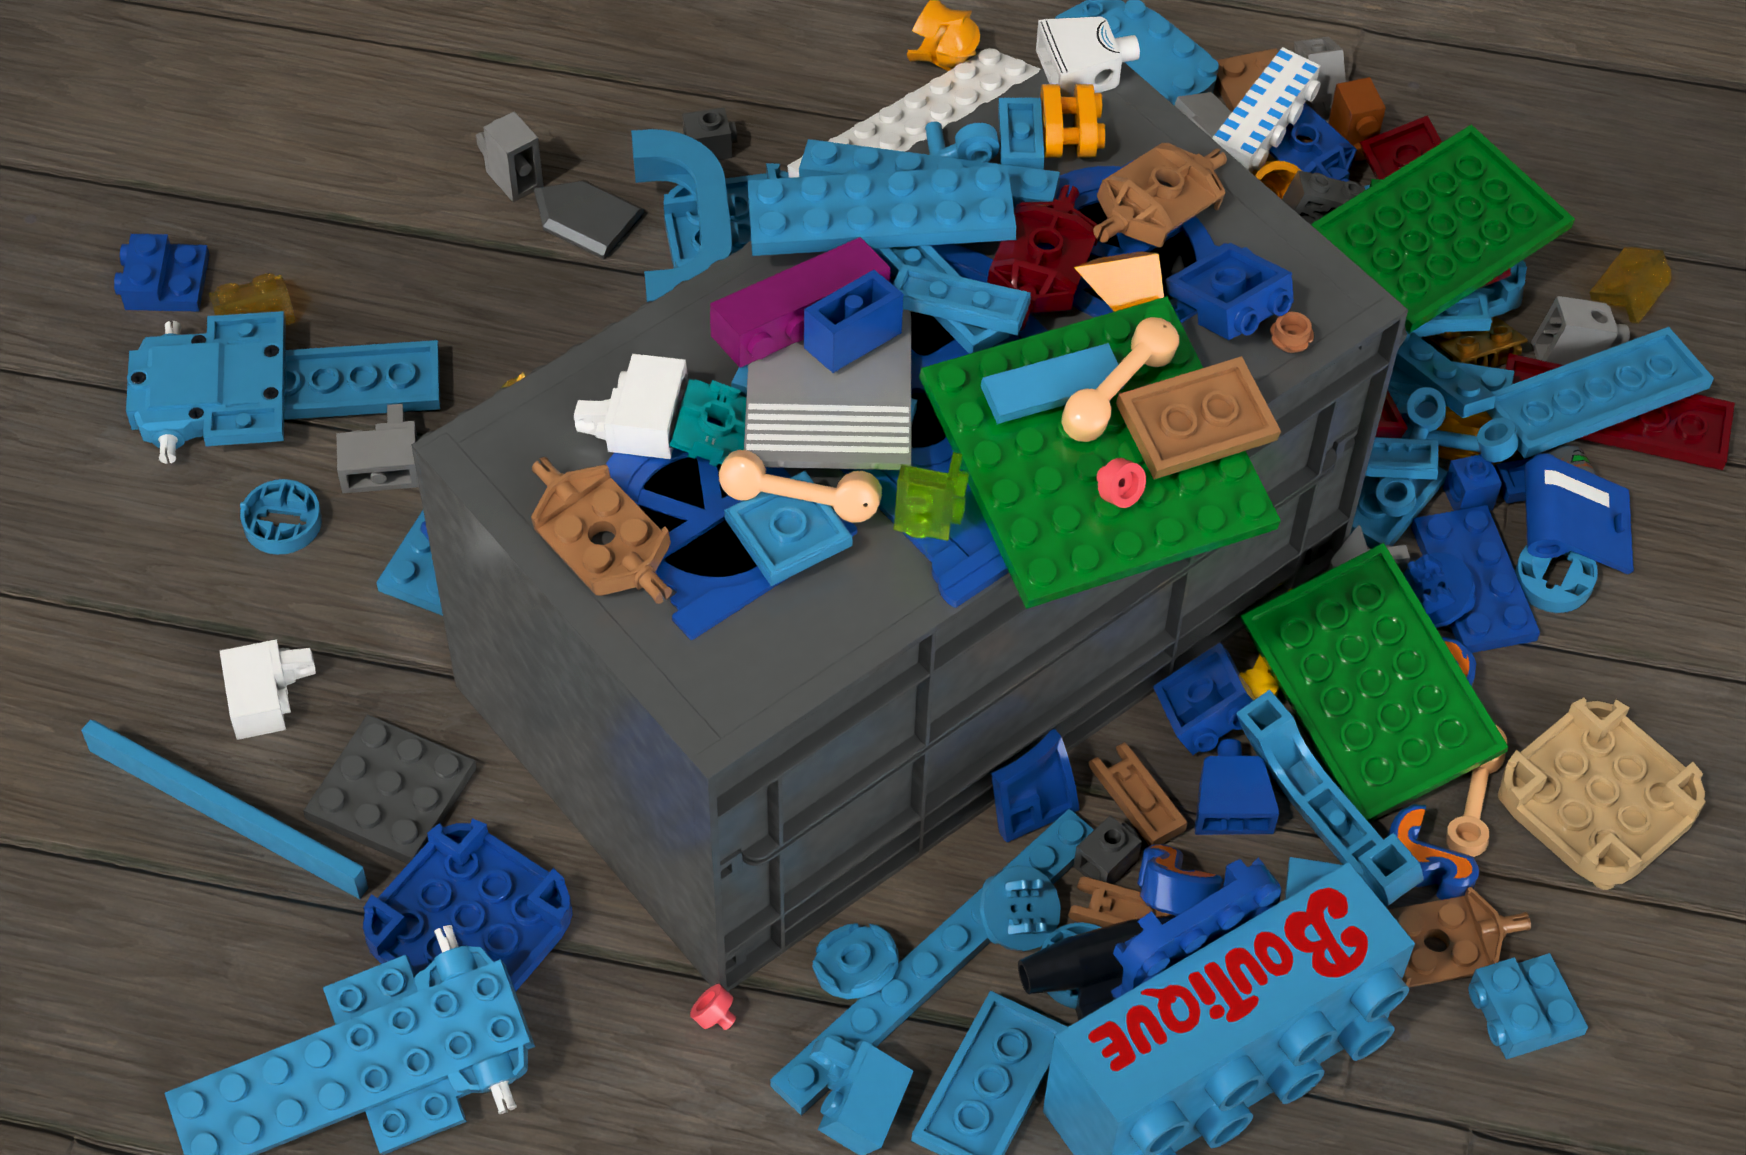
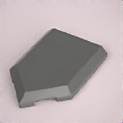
(586, 215)

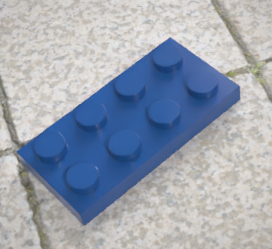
(1500, 608)

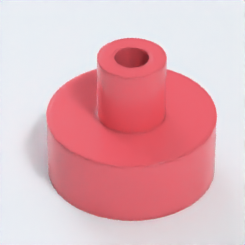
(1121, 482)
(713, 1008)

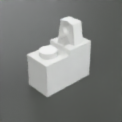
(641, 409)
(258, 682)

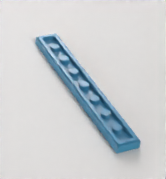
(226, 809)

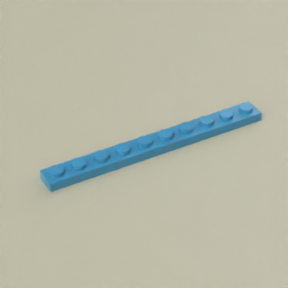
(925, 968)

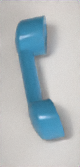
(1425, 413)
(1495, 439)

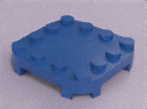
(480, 889)
(1159, 946)

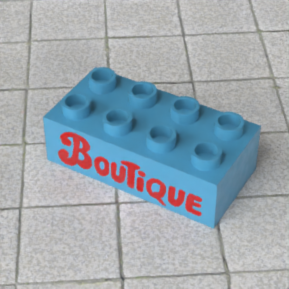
(1232, 1025)

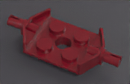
(1045, 273)

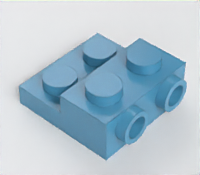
(1526, 1005)

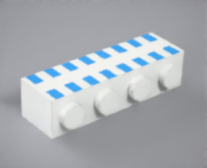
(1269, 108)

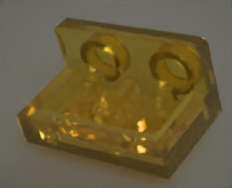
(1633, 281)
(262, 295)

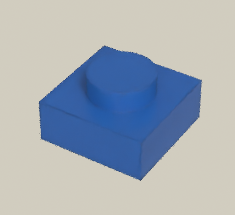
(1513, 480)

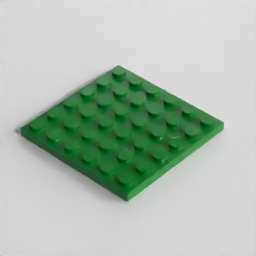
(1043, 485)

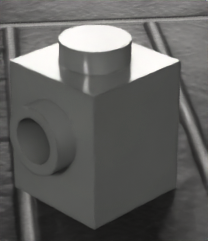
(711, 130)
(1108, 851)

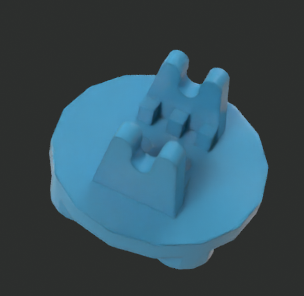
(1022, 928)

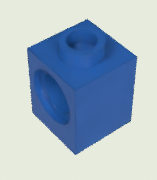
(1472, 483)

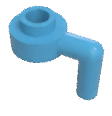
(972, 142)

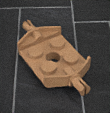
(1147, 209)
(591, 502)
(1466, 926)

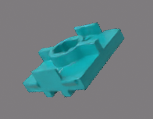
(705, 439)

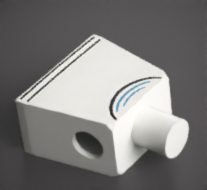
(1083, 53)

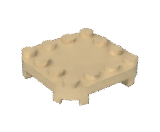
(1601, 793)

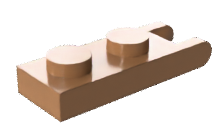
(1140, 797)
(1109, 904)

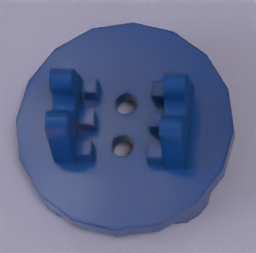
(1445, 603)

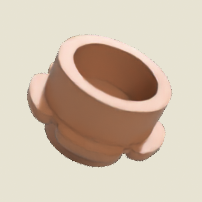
(1292, 332)

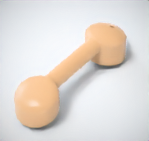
(1089, 409)
(745, 477)
(1468, 832)

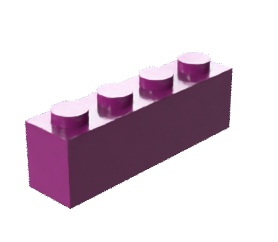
(772, 311)

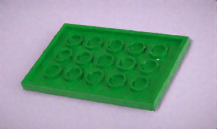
(1445, 224)
(1373, 684)

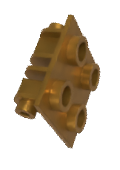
(1481, 347)

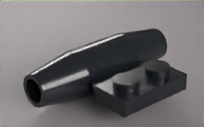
(1082, 964)

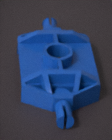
(1326, 154)

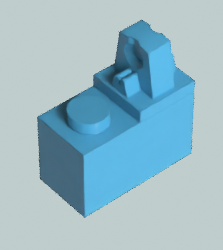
(864, 1092)

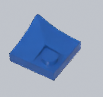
(1034, 788)

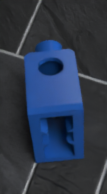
(1235, 794)

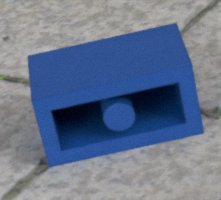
(853, 321)

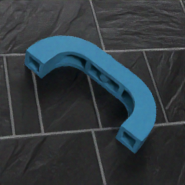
(687, 162)
(1381, 863)

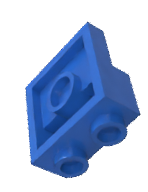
(161, 274)
(1233, 290)
(1204, 699)

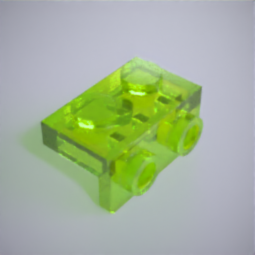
(930, 500)

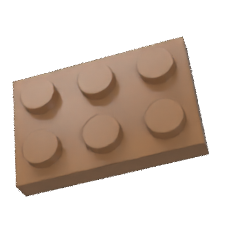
(1198, 417)

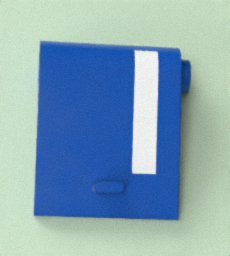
(1576, 513)

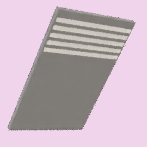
(831, 420)

